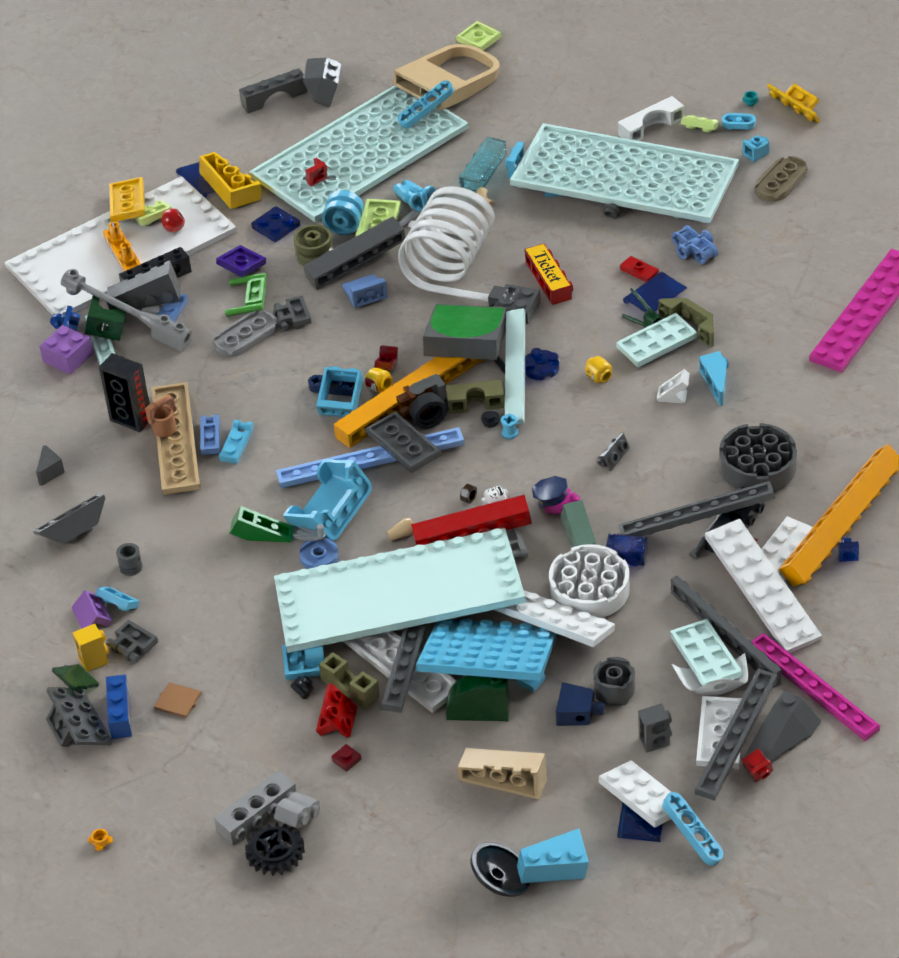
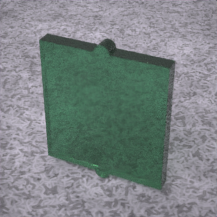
(75, 677)

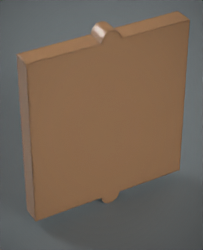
(177, 700)

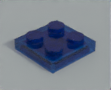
(275, 224)

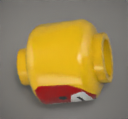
(378, 380)

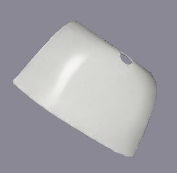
(712, 689)

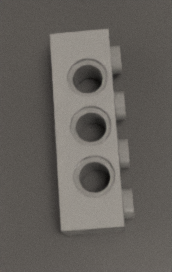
(253, 808)

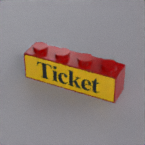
(548, 274)

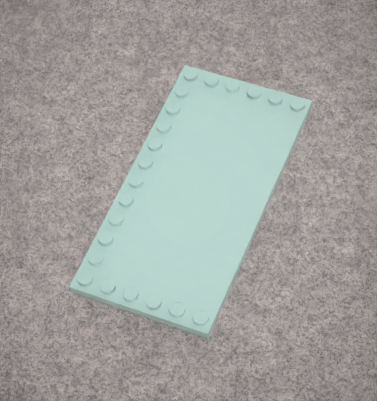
(358, 151)
(625, 172)
(398, 589)

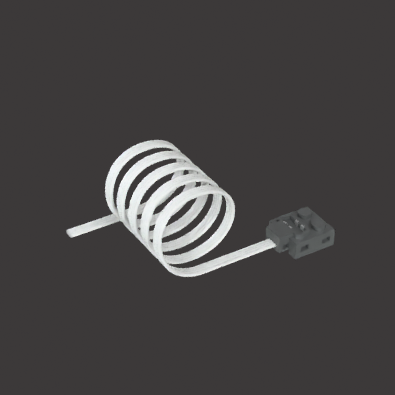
(509, 296)

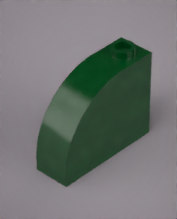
(478, 699)

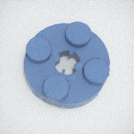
(325, 546)

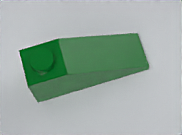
(259, 527)

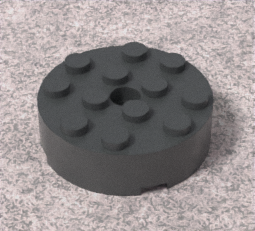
(757, 456)

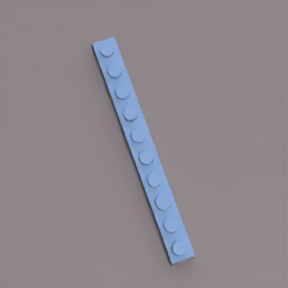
(363, 458)

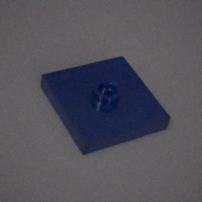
(636, 828)

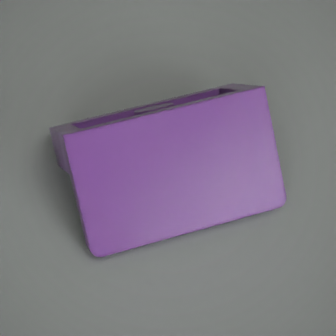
(91, 610)

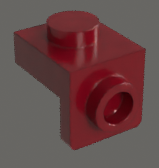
(387, 358)

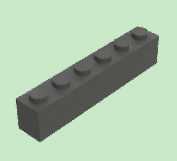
(354, 253)

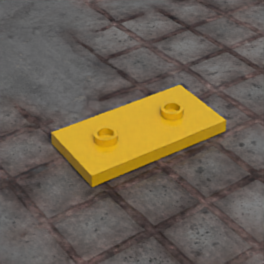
(127, 199)

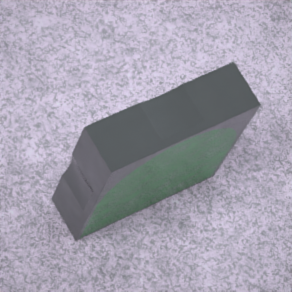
(465, 331)

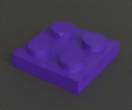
(241, 261)

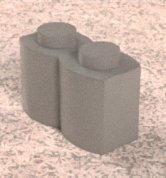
(297, 810)

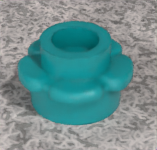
(750, 98)

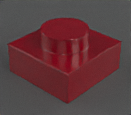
(346, 757)

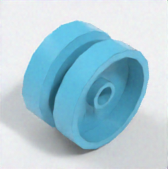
(343, 212)

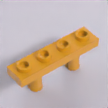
(120, 246)

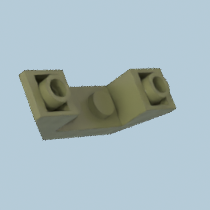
(692, 312)

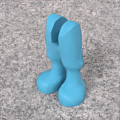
(413, 194)

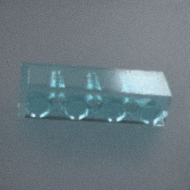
(483, 164)

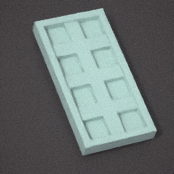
(656, 340)
(705, 652)

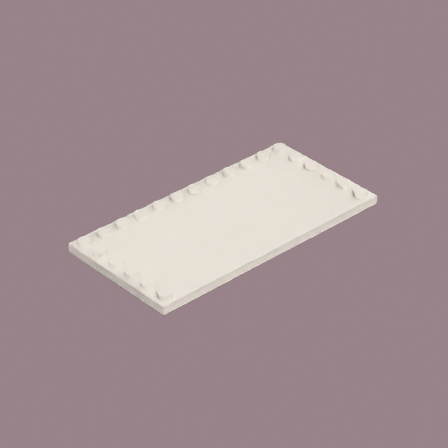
(89, 253)

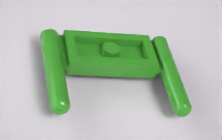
(254, 293)

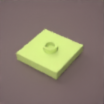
(479, 36)

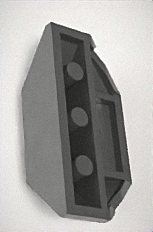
(322, 79)
(74, 521)

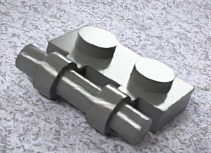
(297, 313)
(136, 637)

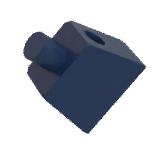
(576, 706)

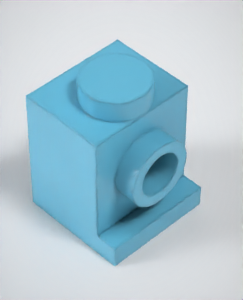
(755, 147)

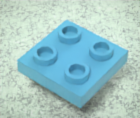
(302, 662)

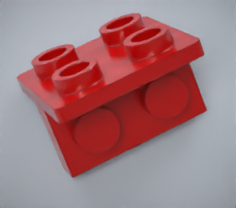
(336, 713)

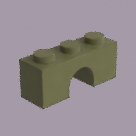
(488, 392)
(360, 689)

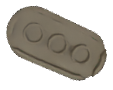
(781, 178)

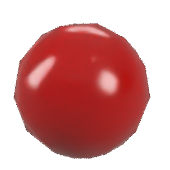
(172, 220)

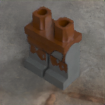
(430, 384)

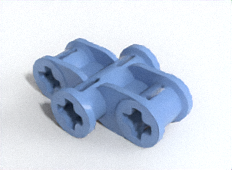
(691, 243)

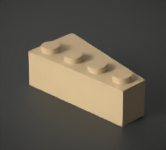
(505, 770)

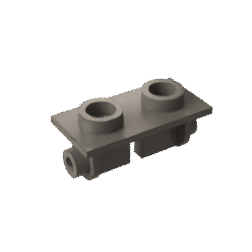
(614, 452)

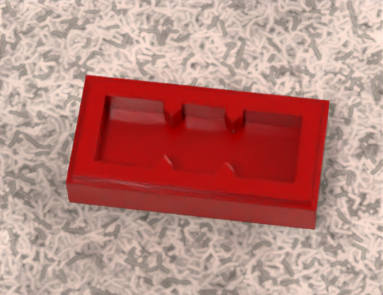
(638, 269)

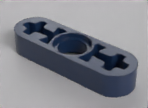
(347, 390)

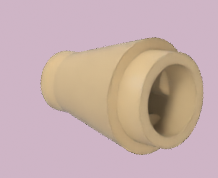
(401, 529)

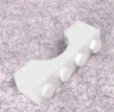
(666, 111)

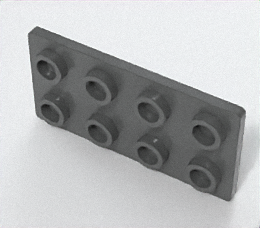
(75, 718)

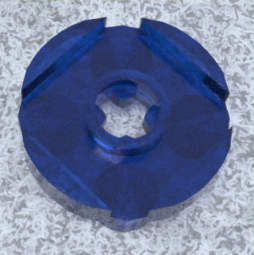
(549, 361)

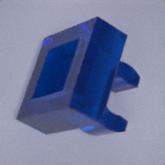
(848, 550)

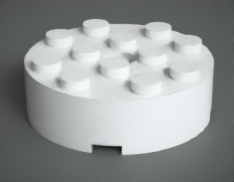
(590, 580)

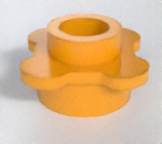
(100, 839)

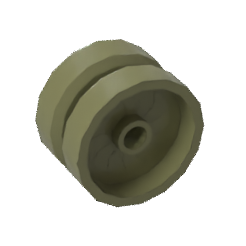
(312, 242)

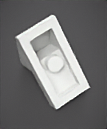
(674, 389)

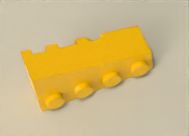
(228, 181)

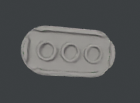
(245, 333)

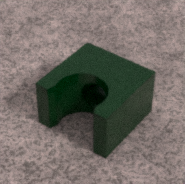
(104, 322)

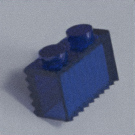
(629, 547)

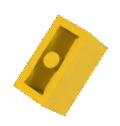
(91, 647)

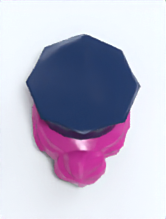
(553, 494)

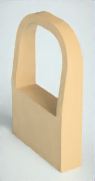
(424, 74)

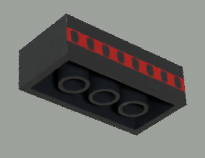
(125, 391)

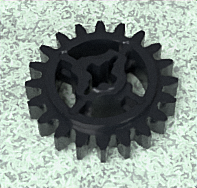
(277, 853)

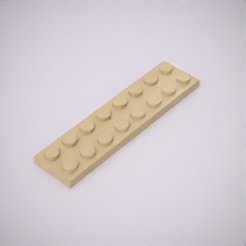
(178, 451)

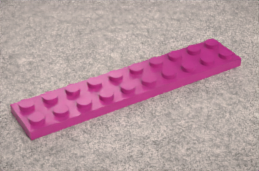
(860, 316)

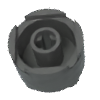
(614, 681)

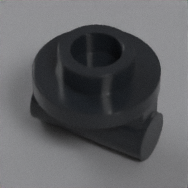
(302, 686)

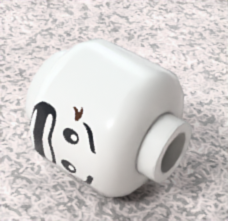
(494, 494)

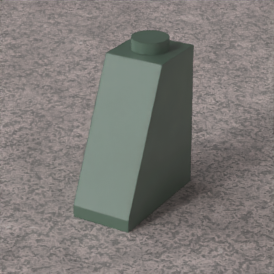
(577, 524)

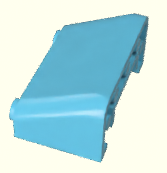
(335, 501)

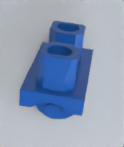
(70, 317)

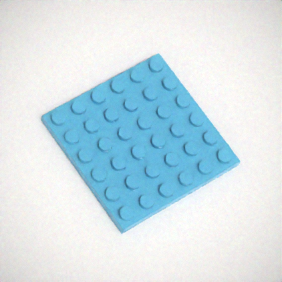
(487, 649)

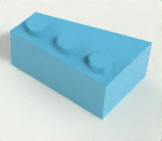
(554, 859)

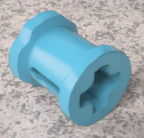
(509, 426)

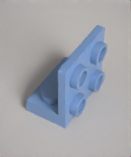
(365, 290)

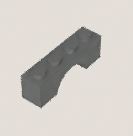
(255, 95)

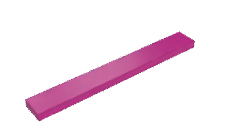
(818, 689)

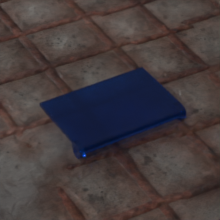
(194, 178)
(656, 288)

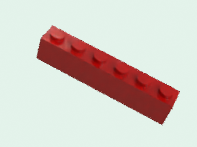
(501, 514)

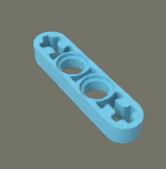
(424, 102)
(689, 830)

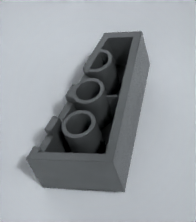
(148, 289)

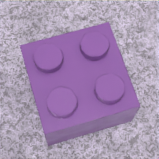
(66, 349)

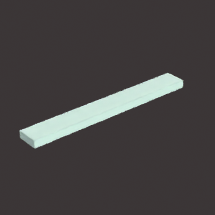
(515, 364)

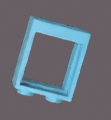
(337, 408)

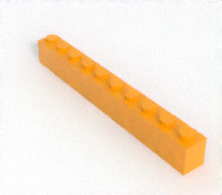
(352, 427)
(840, 516)

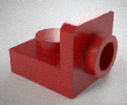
(316, 173)
(757, 765)

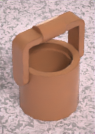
(162, 416)

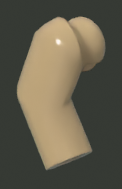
(482, 192)

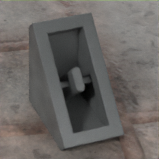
(49, 466)

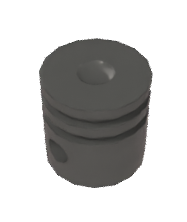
(129, 559)

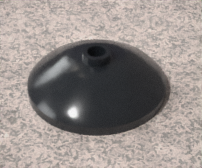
(497, 869)

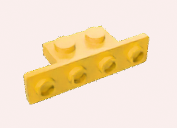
(798, 99)

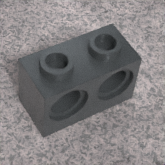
(654, 727)

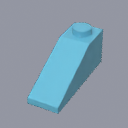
(714, 371)

